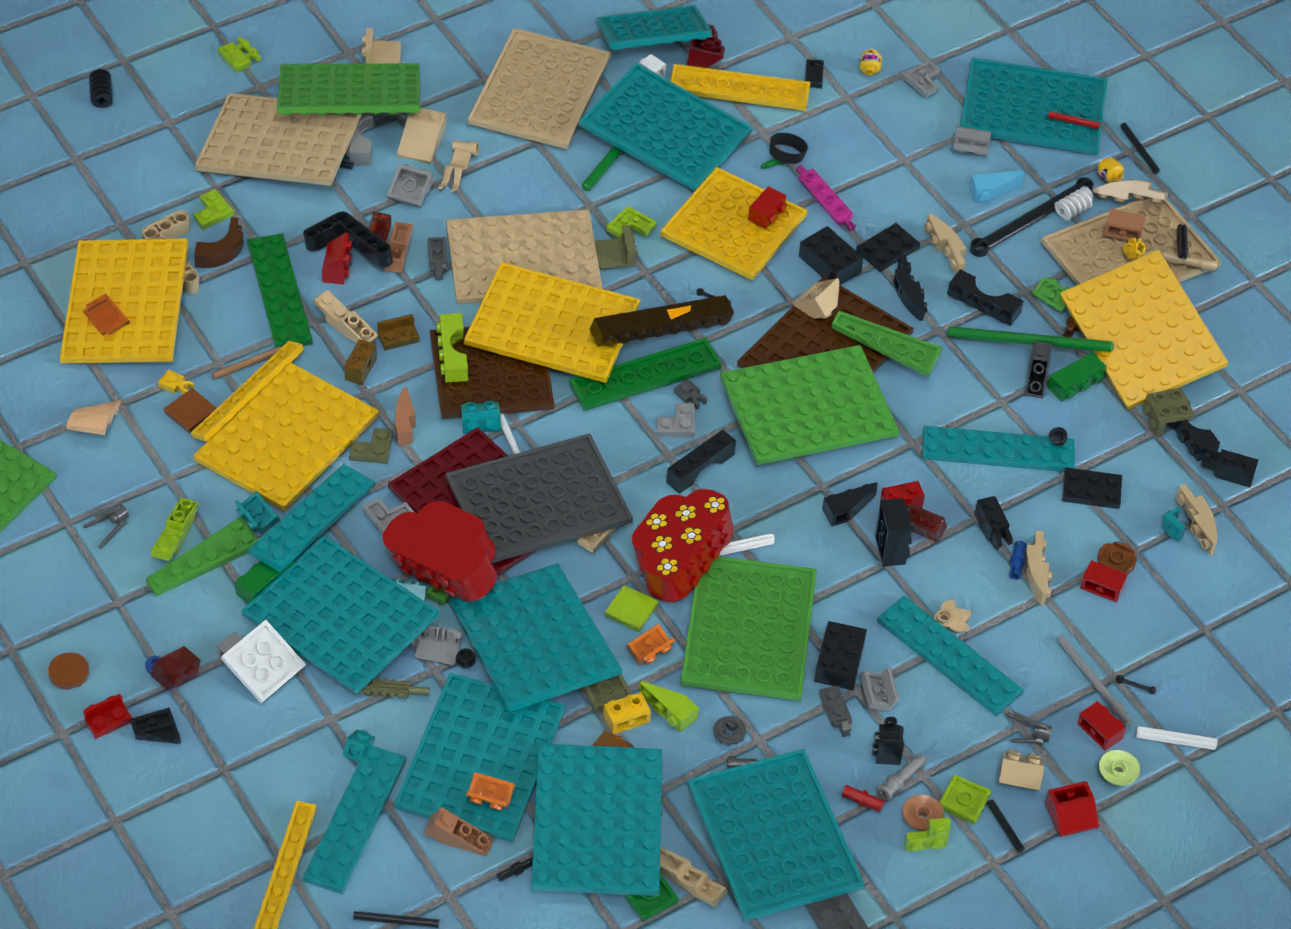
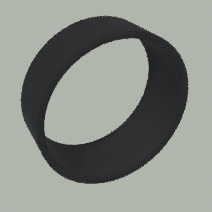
(790, 140)

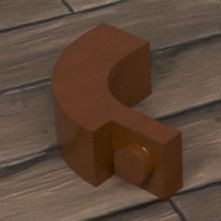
(222, 251)

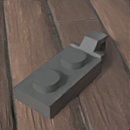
(437, 255)
(836, 709)

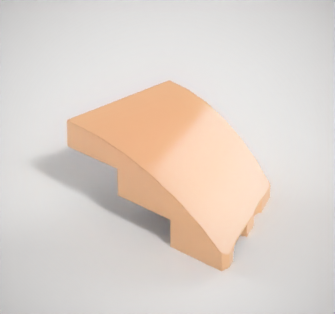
(93, 418)

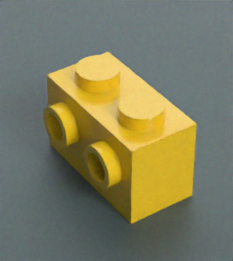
(626, 713)

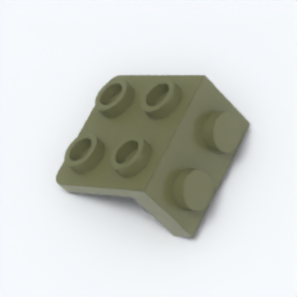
(617, 252)
(1165, 408)

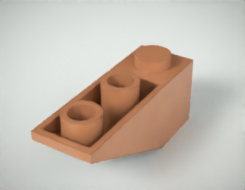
(457, 833)

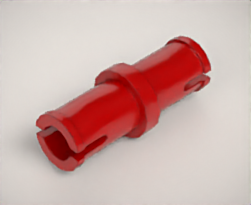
(863, 798)

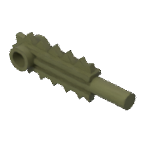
(393, 688)

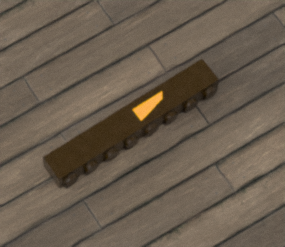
(661, 321)

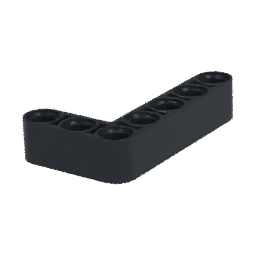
(362, 238)

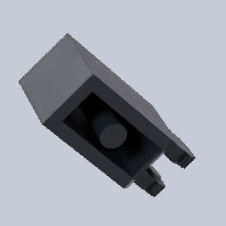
(1230, 466)
(993, 521)
(888, 742)

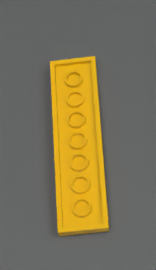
(742, 87)

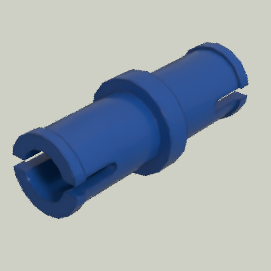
(1017, 560)

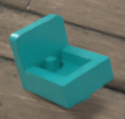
(1172, 525)
(357, 744)

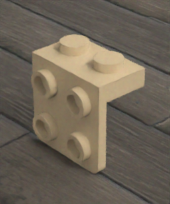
(380, 50)

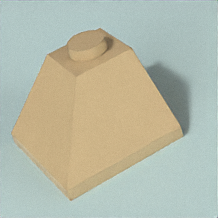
(819, 299)

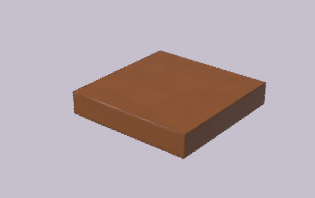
(189, 410)

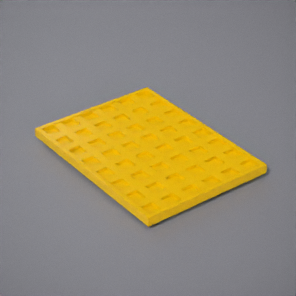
(145, 285)
(547, 321)
(1152, 326)
(286, 436)

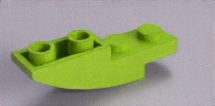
(176, 530)

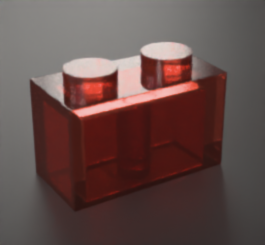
(927, 523)
(175, 668)

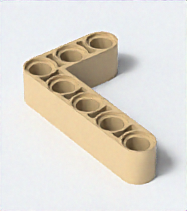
(173, 227)

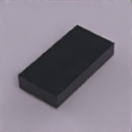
(814, 73)

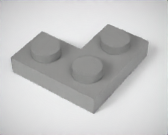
(921, 78)
(680, 426)
(381, 515)

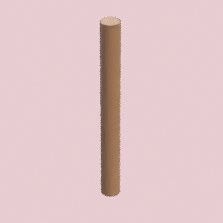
(245, 363)

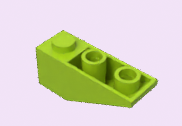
(673, 706)

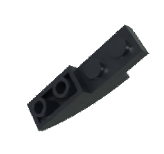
(908, 290)

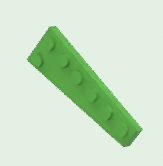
(896, 345)
(208, 555)

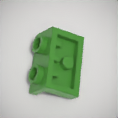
(1049, 292)

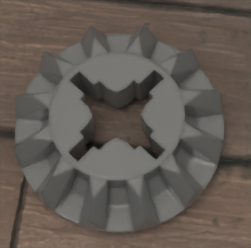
(731, 723)

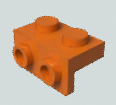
(649, 644)
(491, 791)

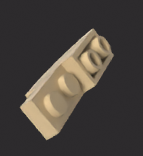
(1124, 189)
(947, 241)
(343, 320)
(1203, 521)
(1037, 569)

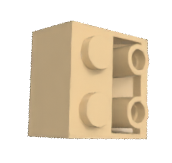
(1021, 769)

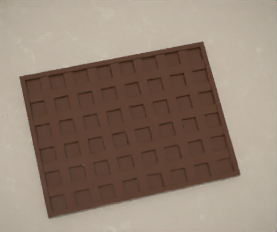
(801, 335)

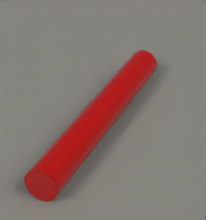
(1075, 120)

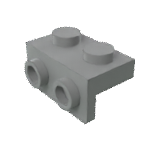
(972, 141)
(880, 690)

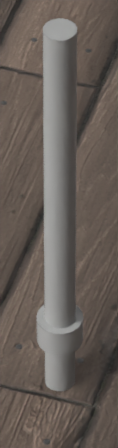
(1116, 707)

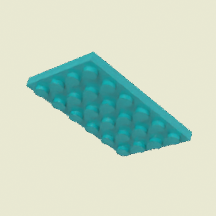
(653, 27)

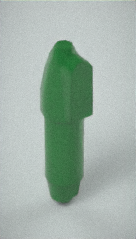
(771, 163)

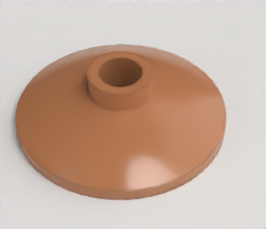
(921, 805)

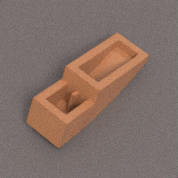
(399, 244)
(404, 418)

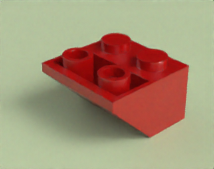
(337, 259)
(1072, 808)

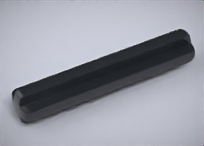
(1182, 241)

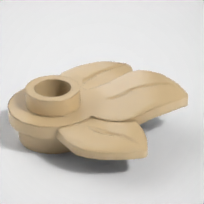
(954, 617)

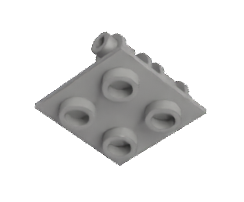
(439, 645)

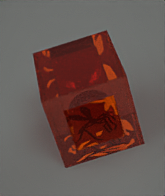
(380, 224)

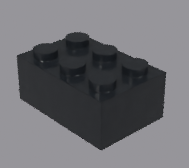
(830, 255)
(893, 532)
(840, 655)

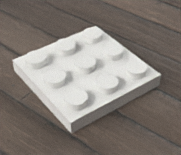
(263, 661)

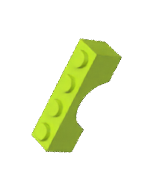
(454, 362)

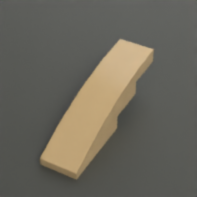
(689, 878)

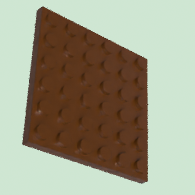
(492, 377)

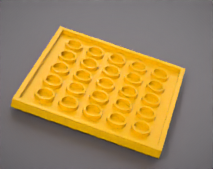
(718, 225)

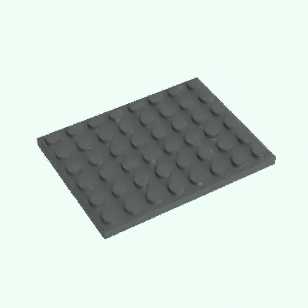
(541, 496)

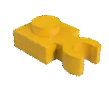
(173, 381)

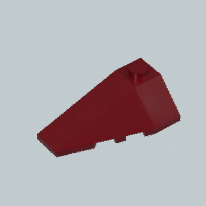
(705, 52)

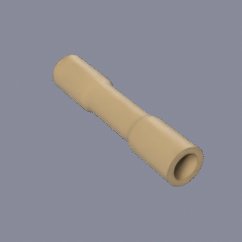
(1202, 263)

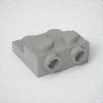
(410, 185)

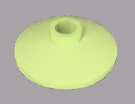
(1120, 761)

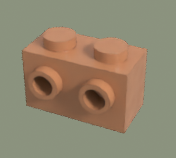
(1124, 224)

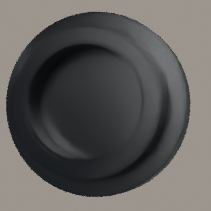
(1058, 436)
(465, 658)

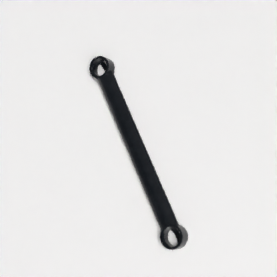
(1024, 220)

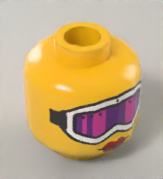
(870, 62)
(1110, 170)

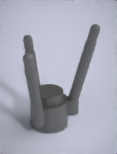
(116, 515)
(1041, 731)

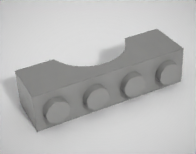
(360, 147)

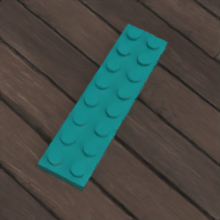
(996, 449)
(311, 518)
(950, 655)
(354, 819)

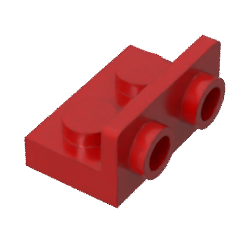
(106, 716)

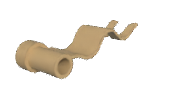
(460, 161)

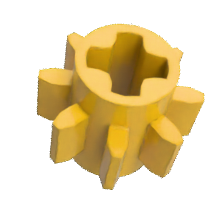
(1134, 248)

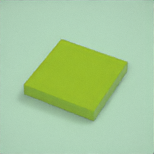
(631, 608)
(965, 799)

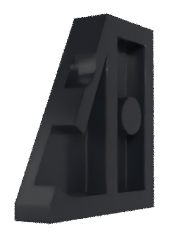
(156, 727)

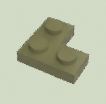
(373, 452)

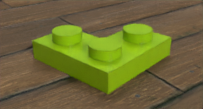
(216, 210)
(633, 218)
(935, 836)

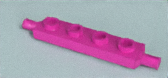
(826, 197)

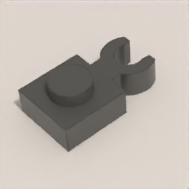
(689, 392)

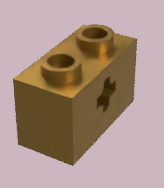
(360, 362)

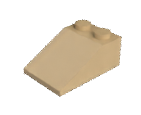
(422, 135)

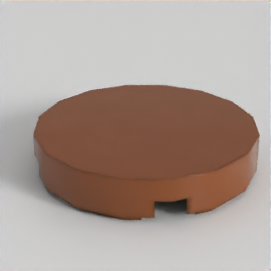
(1117, 556)
(68, 670)

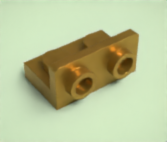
(397, 332)

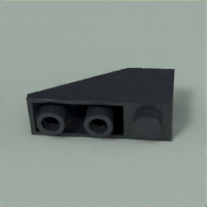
(1038, 369)
(845, 505)

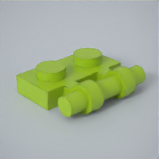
(235, 57)

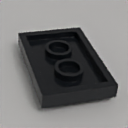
(886, 247)
(1092, 488)

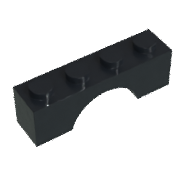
(1003, 308)
(1195, 439)
(685, 471)

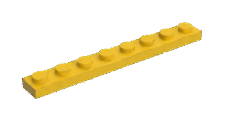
(247, 391)
(286, 866)

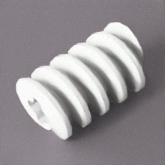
(1074, 203)

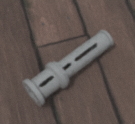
(896, 781)

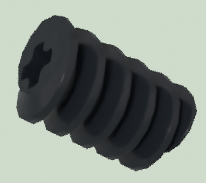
(100, 88)

